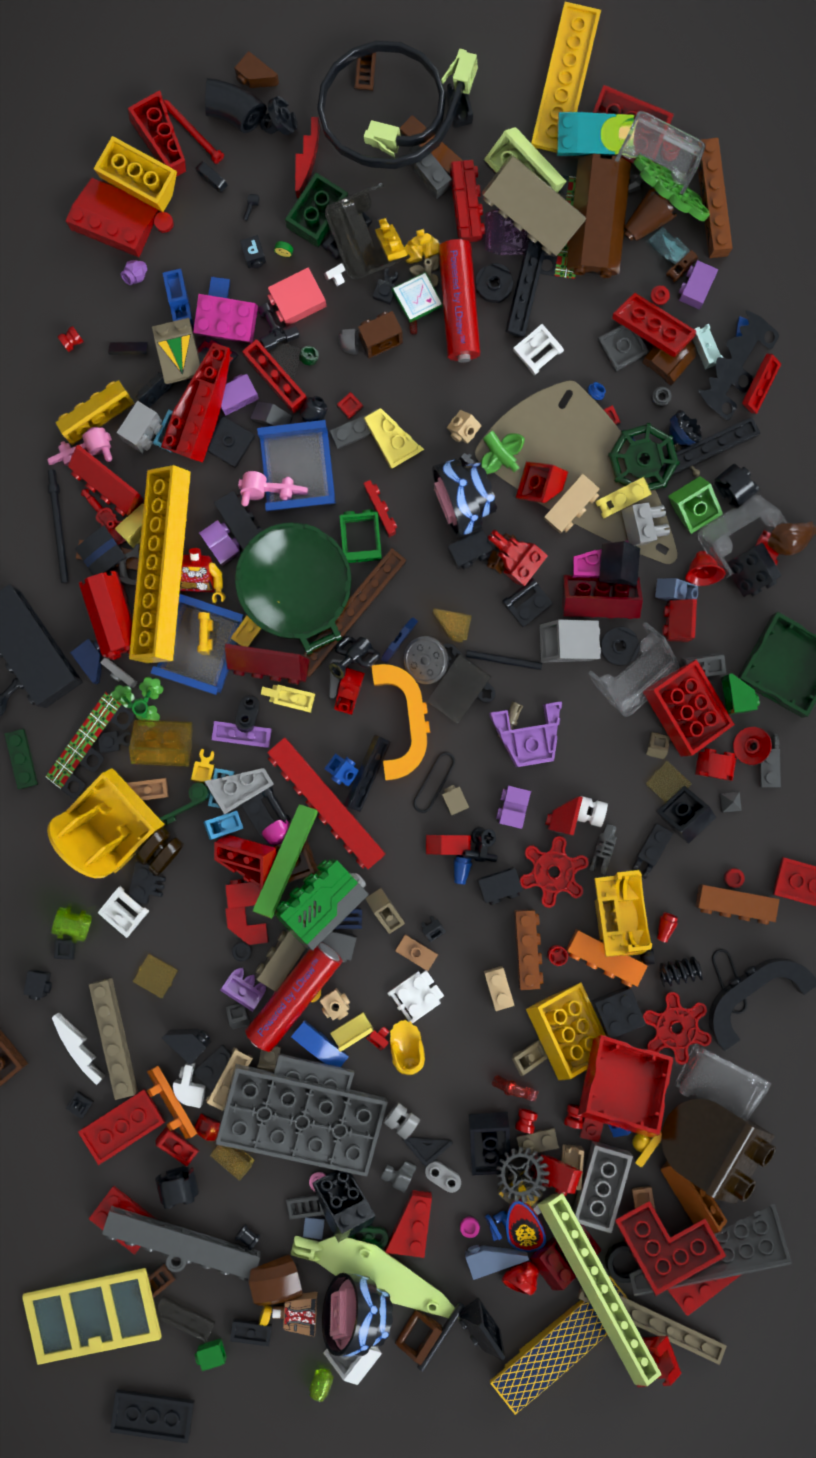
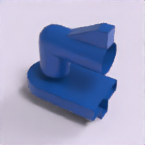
(500, 1217)

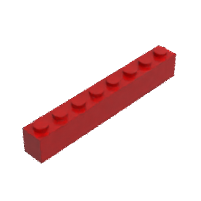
(326, 803)

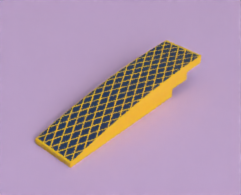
(550, 1354)

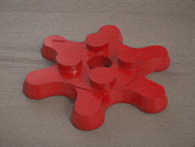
(553, 885)
(689, 1033)

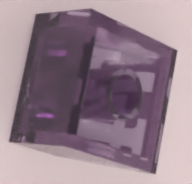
(503, 236)

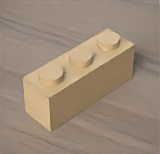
(572, 504)

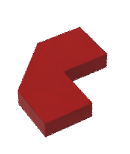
(238, 925)

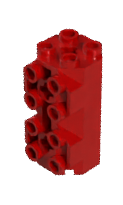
(108, 613)

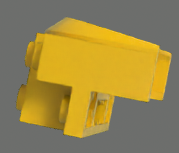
(622, 914)

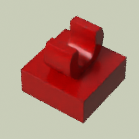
(378, 1039)

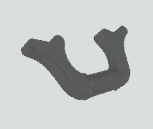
(123, 569)

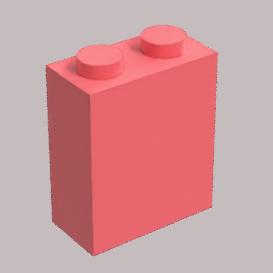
(296, 297)

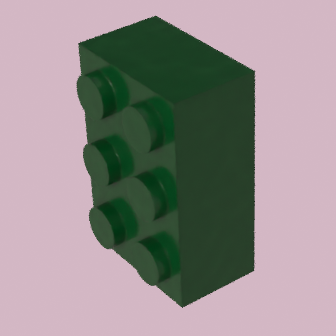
(308, 214)

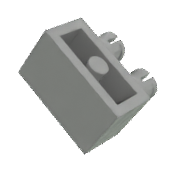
(640, 524)

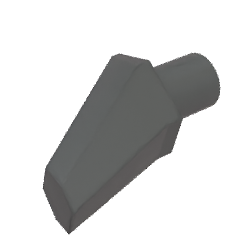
(635, 185)

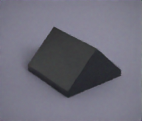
(619, 563)

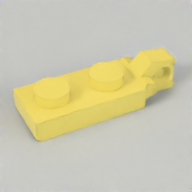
(290, 697)

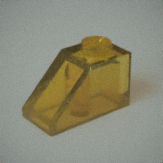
(454, 624)

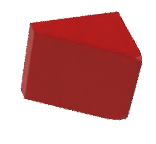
(207, 1127)

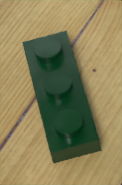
(21, 759)

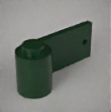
(198, 794)

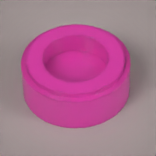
(469, 1227)

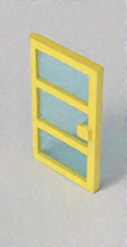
(91, 1316)

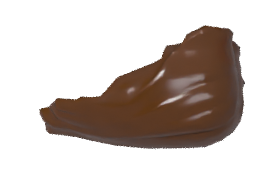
(791, 538)

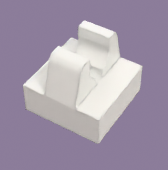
(335, 274)

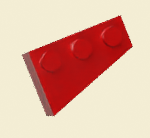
(245, 857)

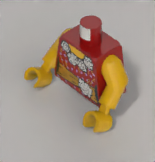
(201, 574)

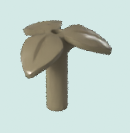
(430, 264)

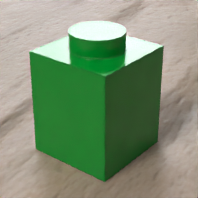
(211, 1354)

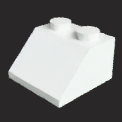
(353, 1368)

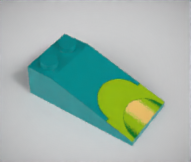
(591, 133)

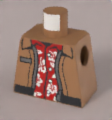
(299, 1314)

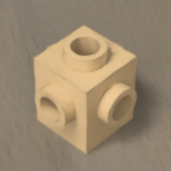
(463, 427)
(335, 997)

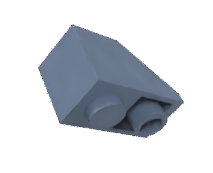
(675, 589)

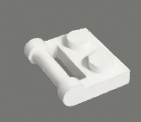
(533, 345)
(119, 916)

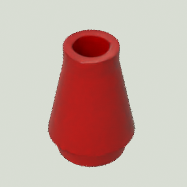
(666, 926)

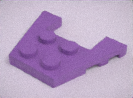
(533, 743)

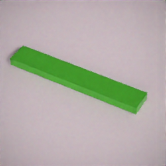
(285, 861)

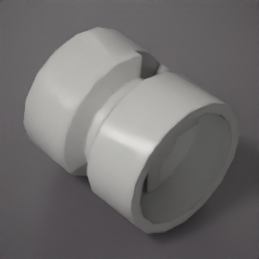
(408, 1123)

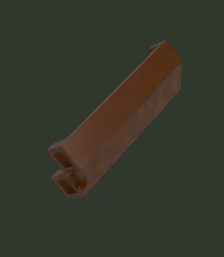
(602, 199)

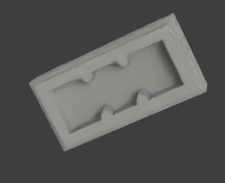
(117, 673)

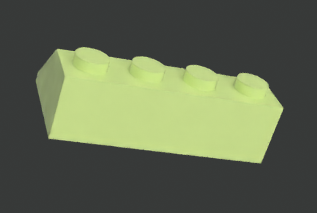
(515, 143)

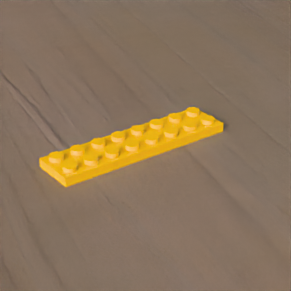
(566, 71)

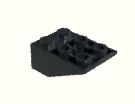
(343, 1204)

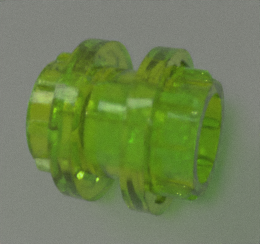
(71, 924)

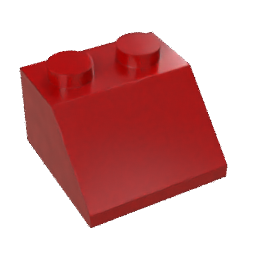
(680, 620)

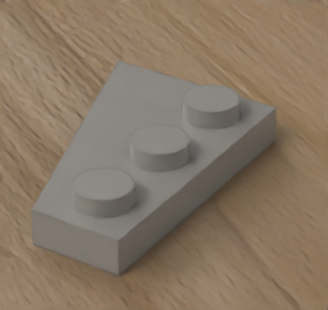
(237, 789)

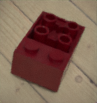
(554, 1265)

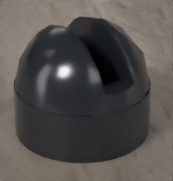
(648, 957)

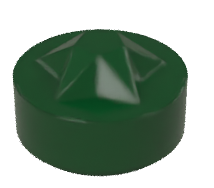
(308, 355)

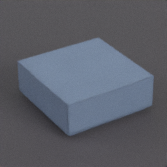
(313, 1227)

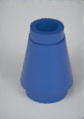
(461, 869)

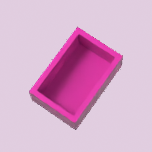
(225, 318)

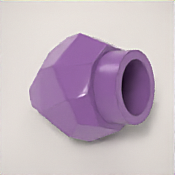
(134, 272)

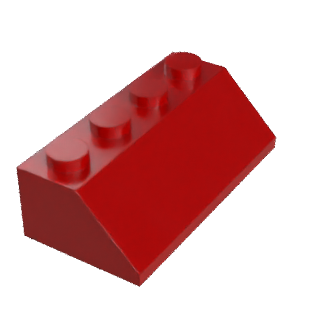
(104, 481)

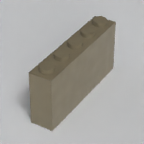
(533, 205)

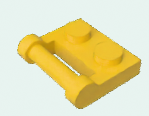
(206, 626)

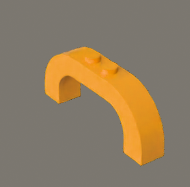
(395, 676)

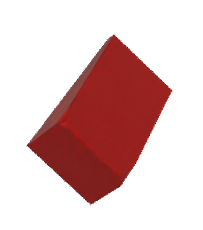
(176, 1146)

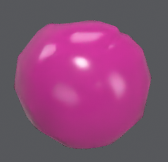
(276, 832)

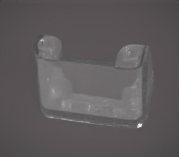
(722, 1082)

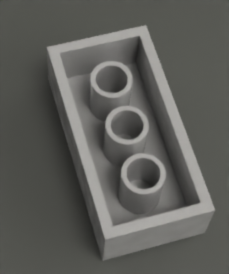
(602, 1186)

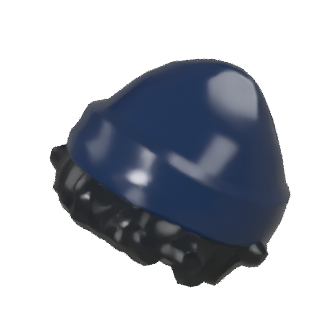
(684, 429)

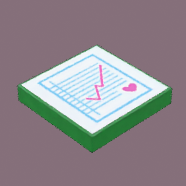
(417, 297)

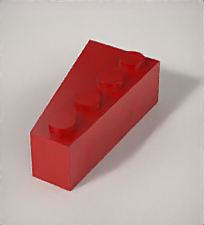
(156, 130)

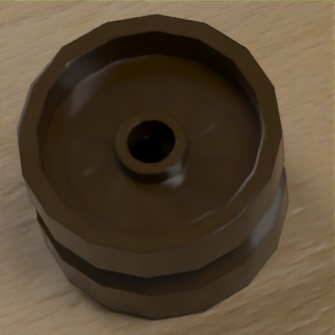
(159, 851)

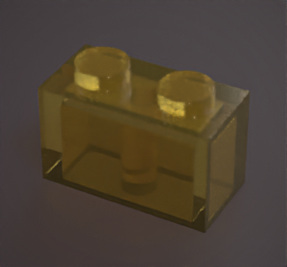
(233, 1160)

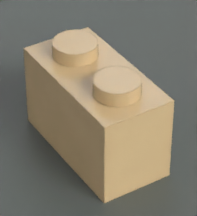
(499, 988)

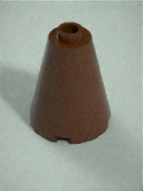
(649, 215)

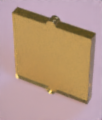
(667, 782)
(155, 976)

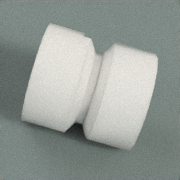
(597, 812)

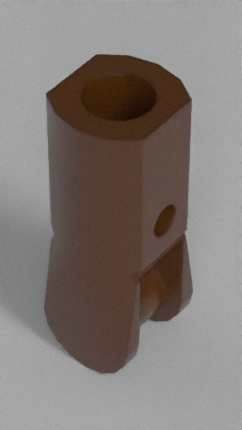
(683, 265)

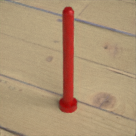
(216, 155)

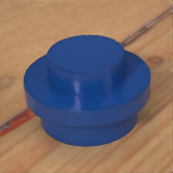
(596, 391)

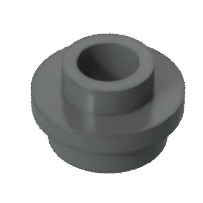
(661, 390)

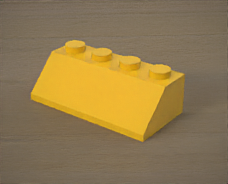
(136, 173)
(94, 412)

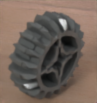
(518, 1181)

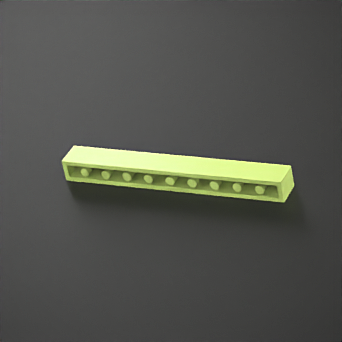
(599, 1289)

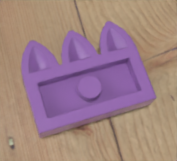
(243, 990)

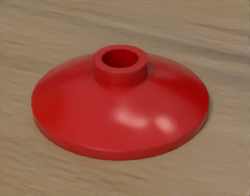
(743, 745)

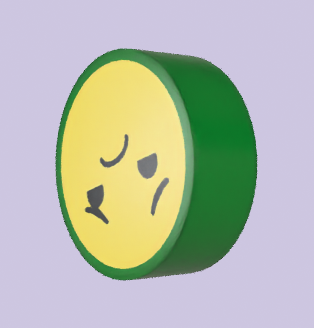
(283, 249)

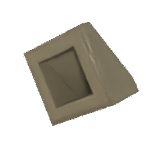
(658, 745)

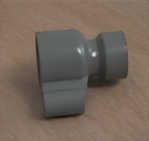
(401, 1178)

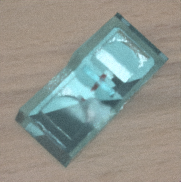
(668, 247)

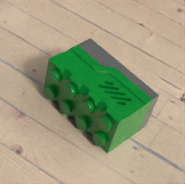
(321, 903)

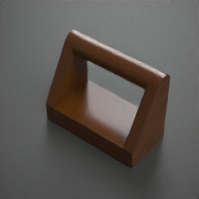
(427, 1343)

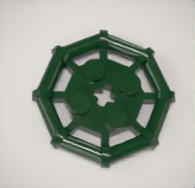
(648, 448)

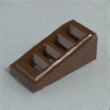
(370, 78)
(164, 1269)

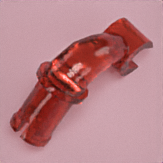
(513, 1089)

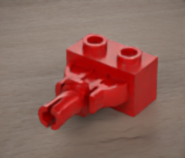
(519, 557)

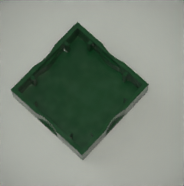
(784, 665)

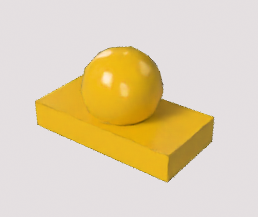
(646, 1146)

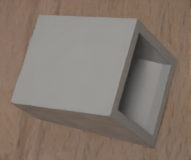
(570, 641)

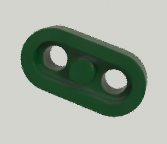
(369, 1236)

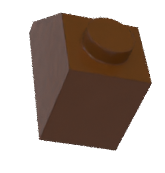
(255, 73)

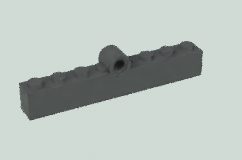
(181, 1243)

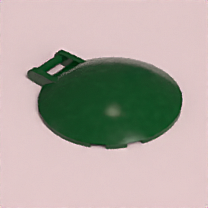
(300, 571)

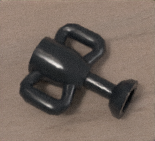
(355, 654)

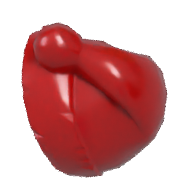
(522, 1278)

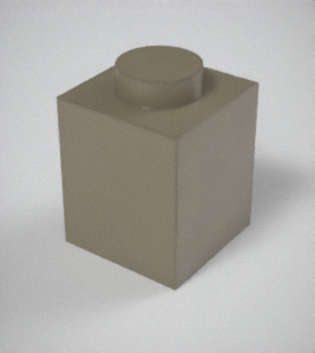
(454, 799)

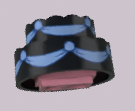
(463, 495)
(355, 1315)

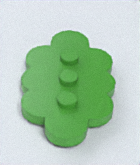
(662, 181)

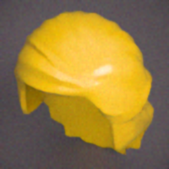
(406, 1048)

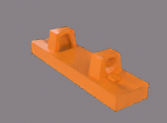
(163, 1088)

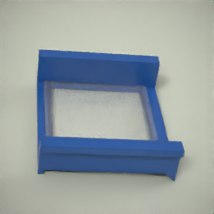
(304, 456)
(188, 665)

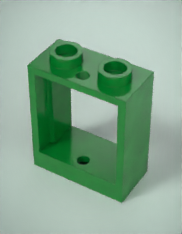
(361, 556)

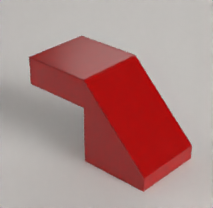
(447, 844)

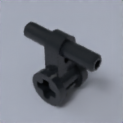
(482, 844)

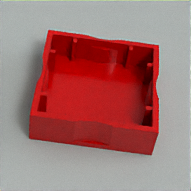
(625, 1086)

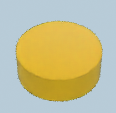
(265, 1315)

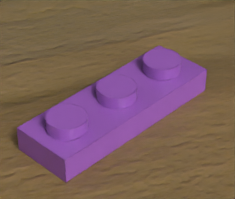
(229, 733)

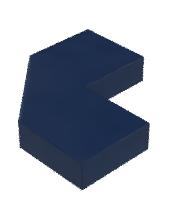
(404, 633)

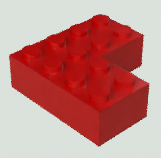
(667, 1259)

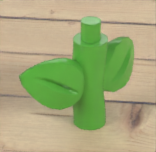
(501, 452)

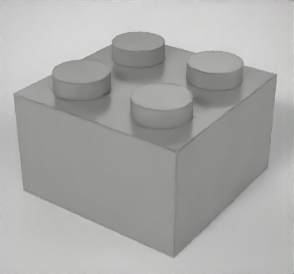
(140, 427)

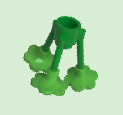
(149, 688)

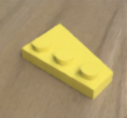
(392, 440)

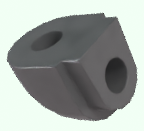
(349, 341)

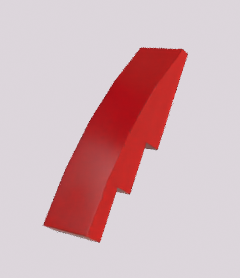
(306, 161)

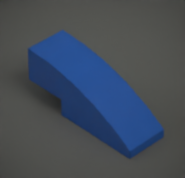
(177, 295)
(319, 1045)

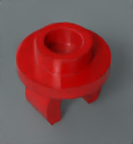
(660, 295)

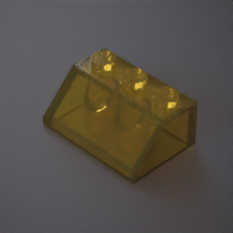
(161, 743)

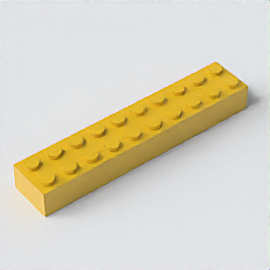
(160, 565)

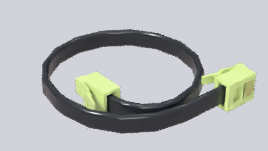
(386, 136)

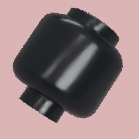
(313, 409)

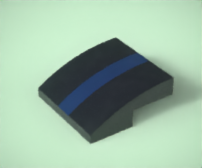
(100, 551)

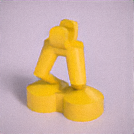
(421, 246)

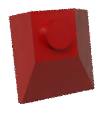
(541, 482)
(564, 818)

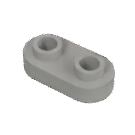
(444, 1175)

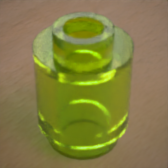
(321, 1384)

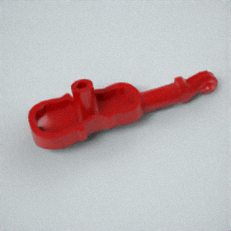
(104, 516)

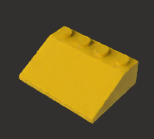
(566, 1029)

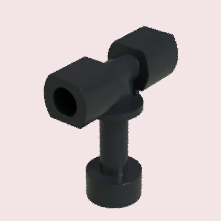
(277, 332)

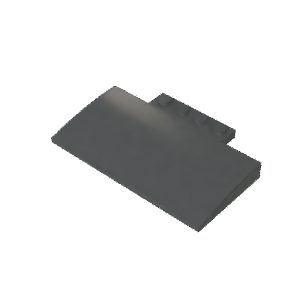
(302, 1115)

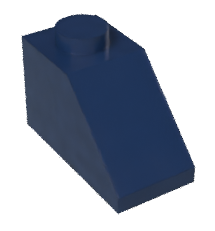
(89, 658)

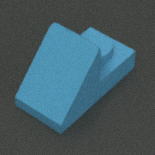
(223, 825)

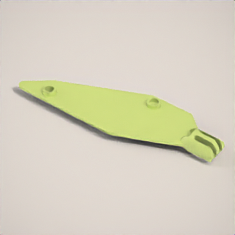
(371, 1261)

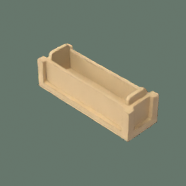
(221, 1089)

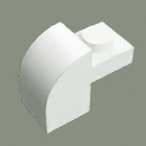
(187, 1091)

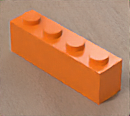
(593, 952)

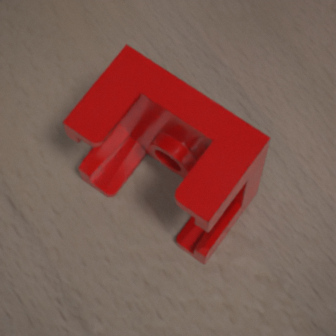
(664, 1358)

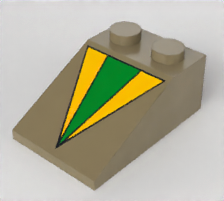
(176, 350)

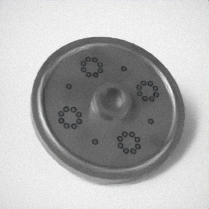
(426, 659)

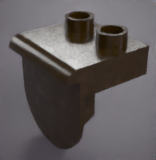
(716, 1148)

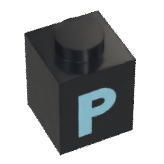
(253, 252)

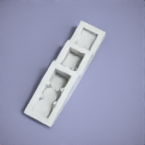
(73, 1041)

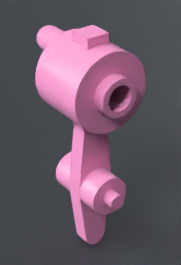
(95, 442)
(254, 486)

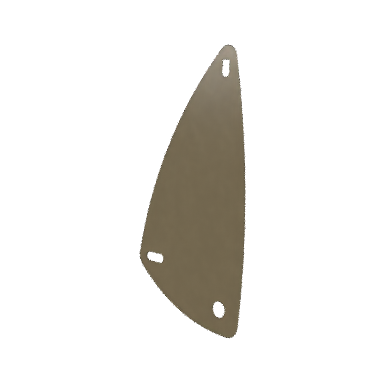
(579, 443)

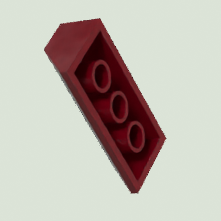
(598, 599)
(266, 663)

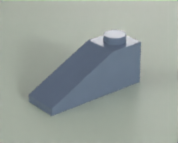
(489, 1259)

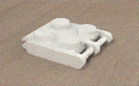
(416, 995)

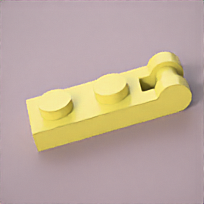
(624, 497)

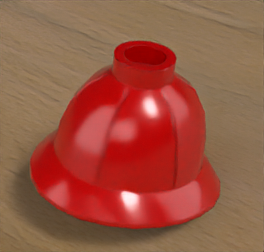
(704, 570)

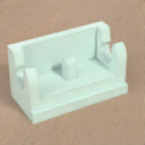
(706, 346)

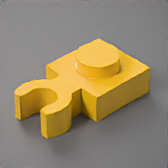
(203, 770)

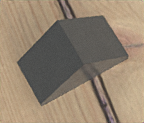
(270, 415)

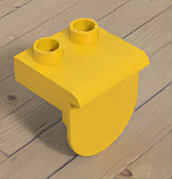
(103, 827)

